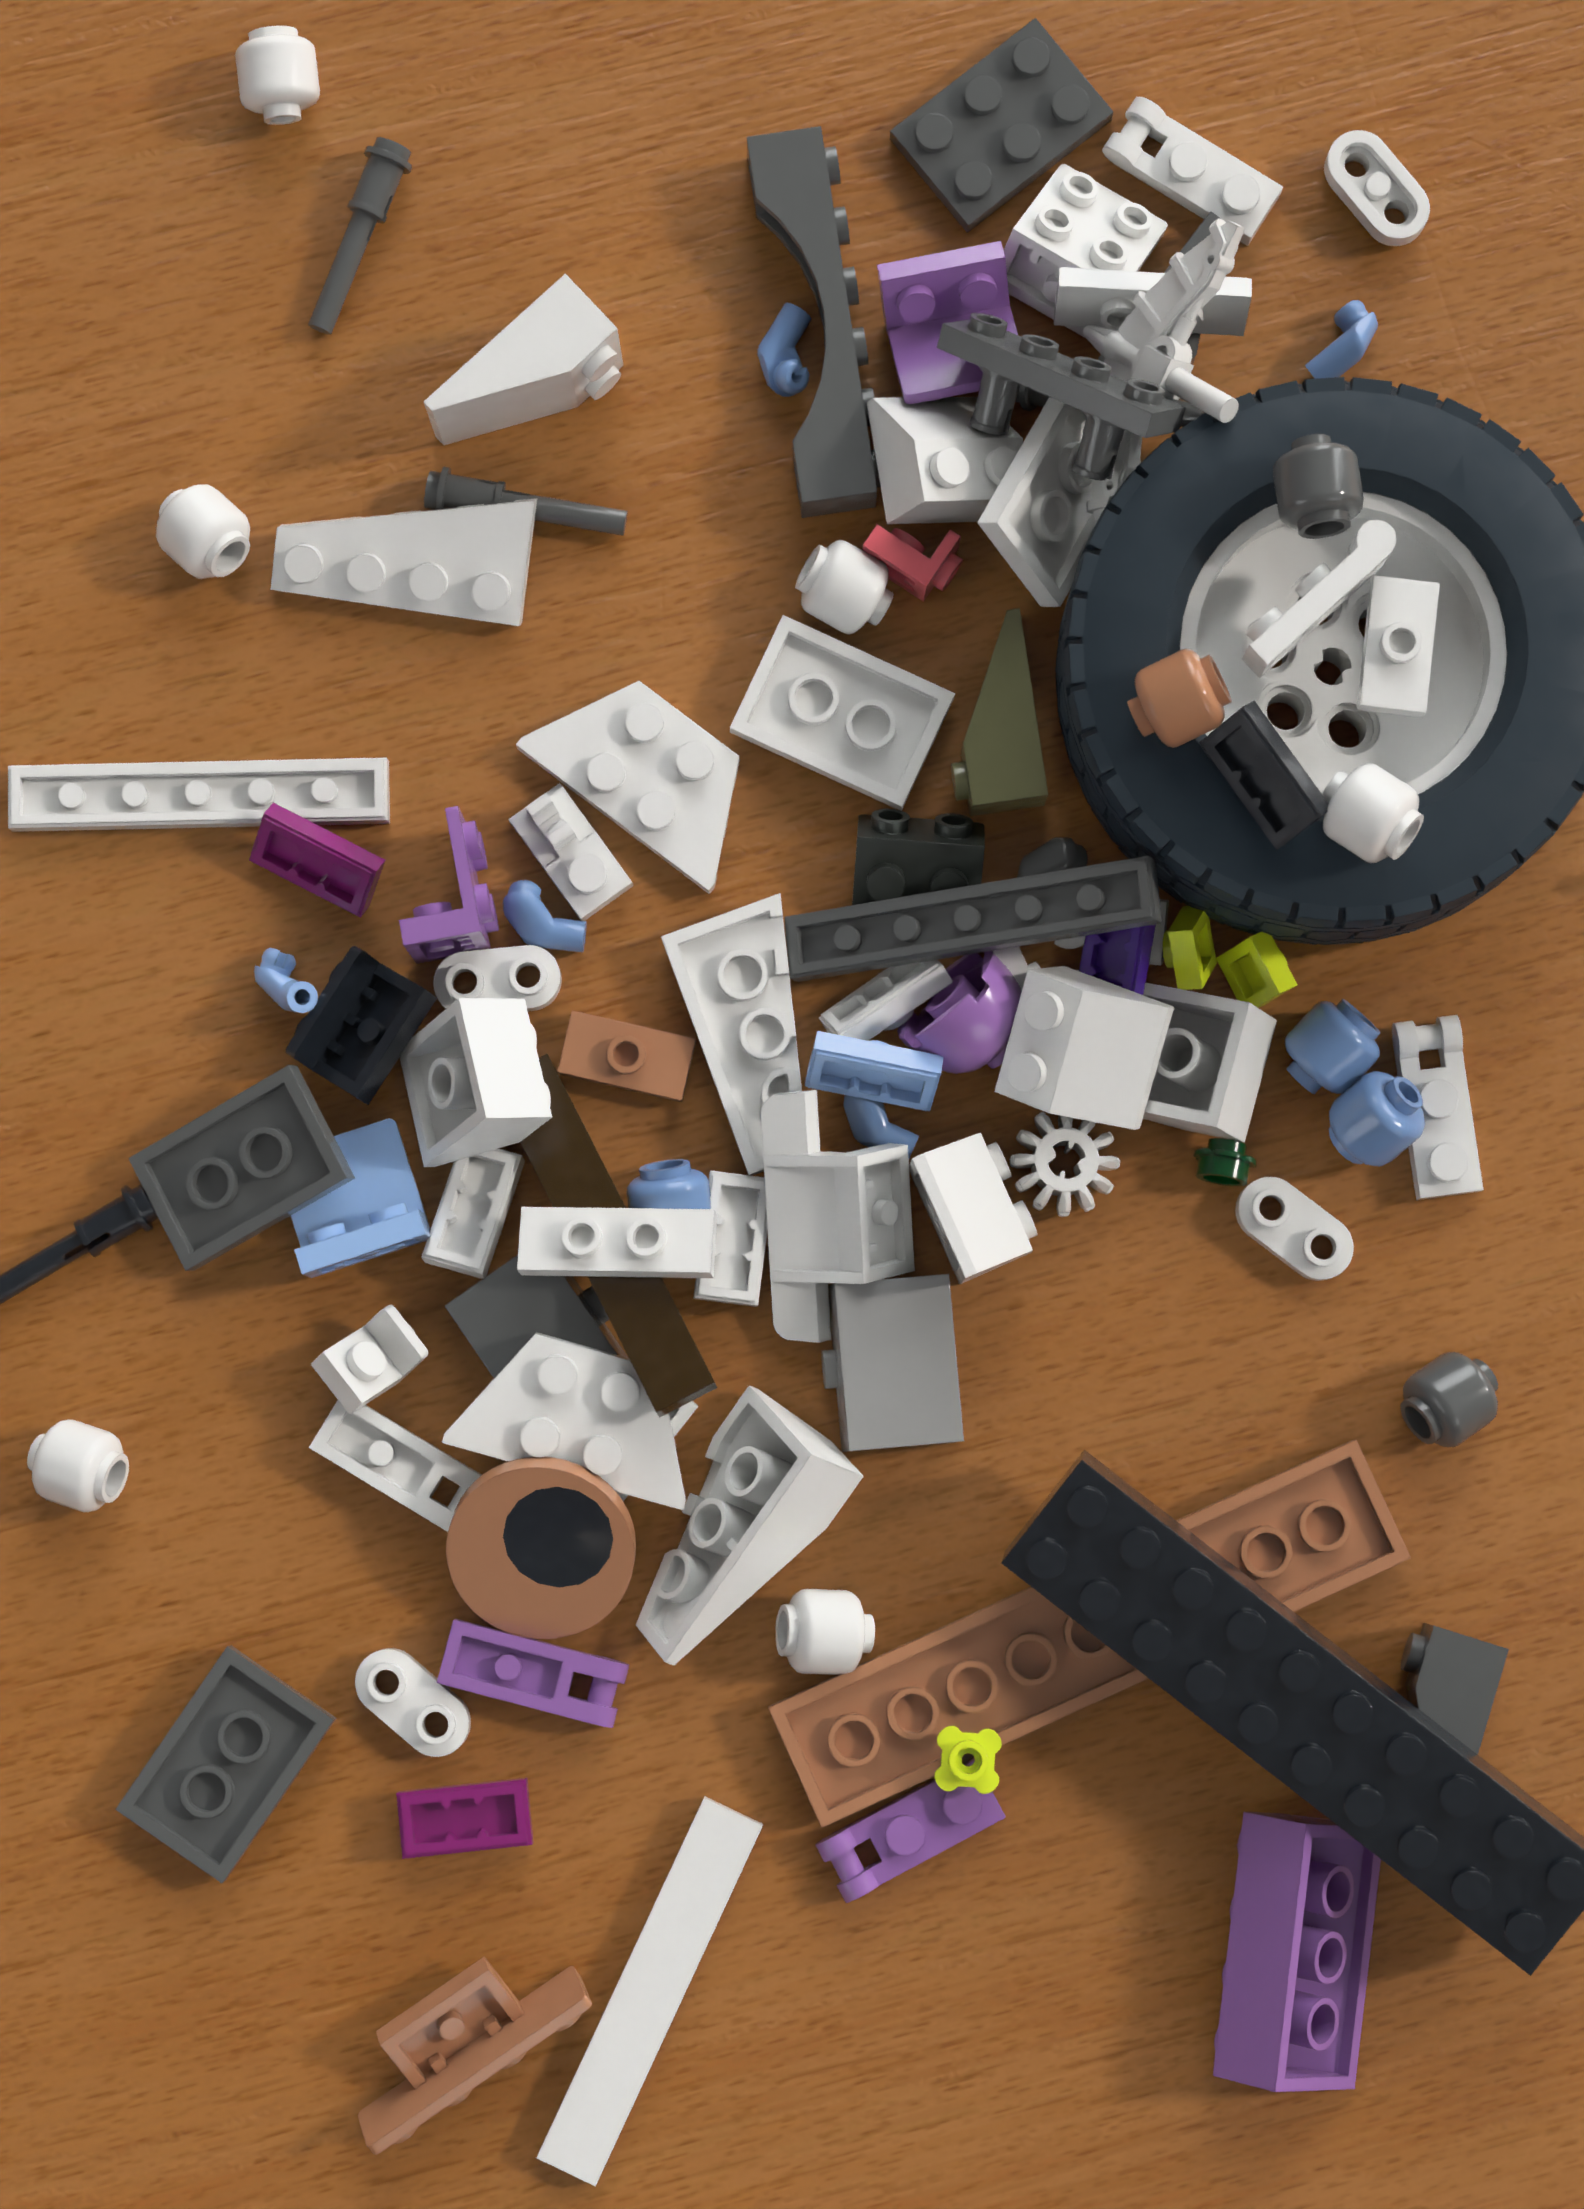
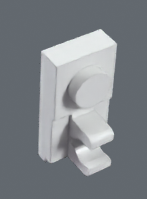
(571, 852)

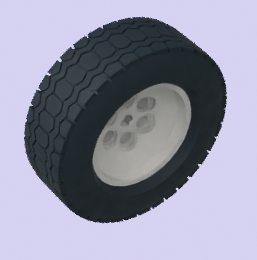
(1200, 556)

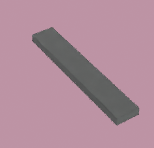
(974, 919)

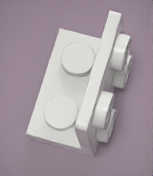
(1075, 226)

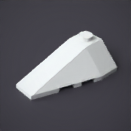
(760, 1506)

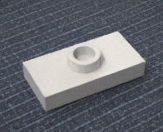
(1398, 646)
(885, 1000)
(473, 1212)
(739, 1239)

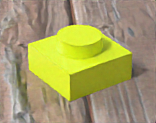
(1190, 948)
(1257, 970)

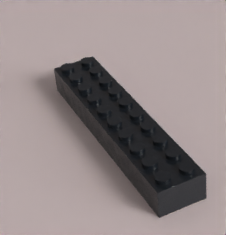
(1304, 1710)

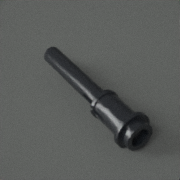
(92, 1235)

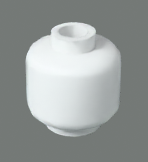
(277, 74)
(203, 531)
(844, 587)
(1371, 813)
(78, 1465)
(824, 1631)

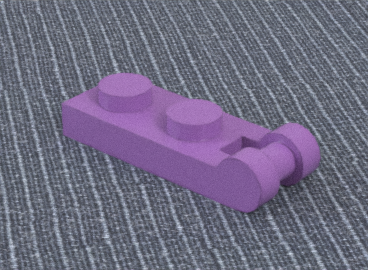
(530, 1672)
(907, 1834)

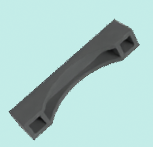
(795, 202)

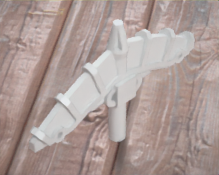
(1155, 346)

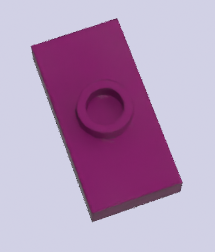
(316, 859)
(464, 1818)

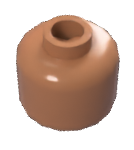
(1179, 698)

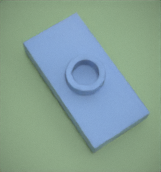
(873, 1071)

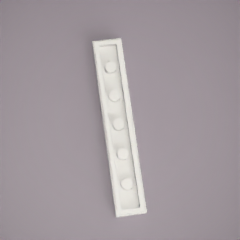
(196, 793)
(649, 1991)

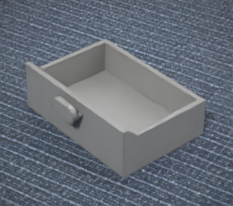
(894, 1363)

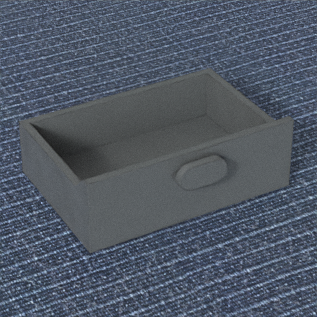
(511, 1307)

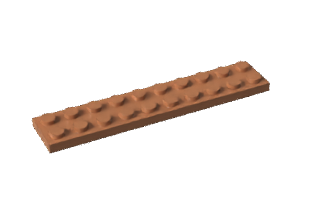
(1034, 1664)

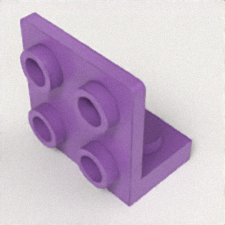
(937, 290)
(436, 928)

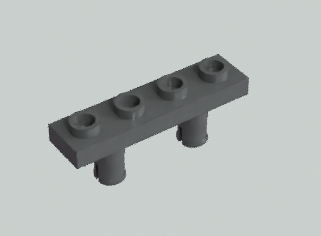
(1078, 382)

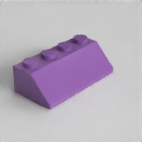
(1296, 1955)

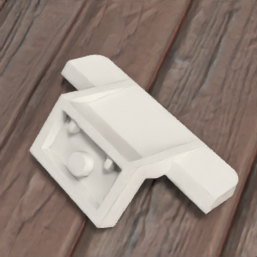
(828, 1215)

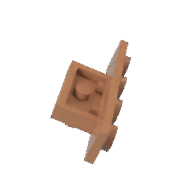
(460, 2040)

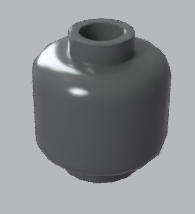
(1318, 487)
(1449, 1399)

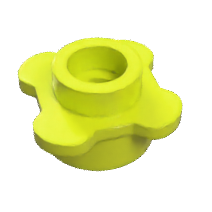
(978, 1775)

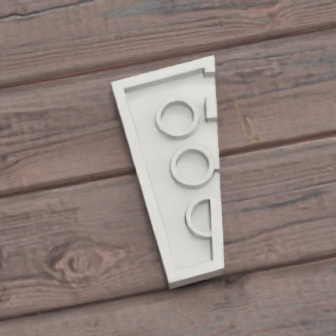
(430, 561)
(742, 1011)

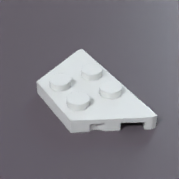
(646, 774)
(579, 1409)

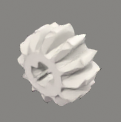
(1084, 1170)

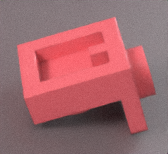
(909, 566)

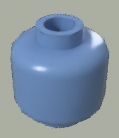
(1332, 1047)
(1375, 1120)
(669, 1186)

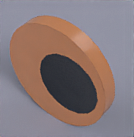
(541, 1547)

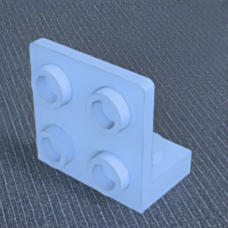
(370, 1213)

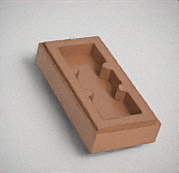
(626, 1056)

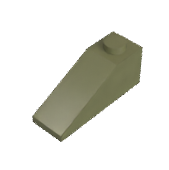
(1002, 746)

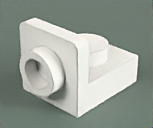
(370, 1359)

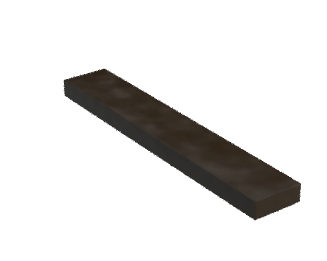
(636, 1306)

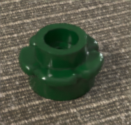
(1224, 1162)

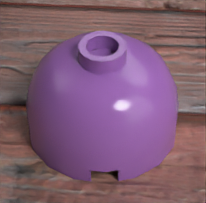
(969, 1017)

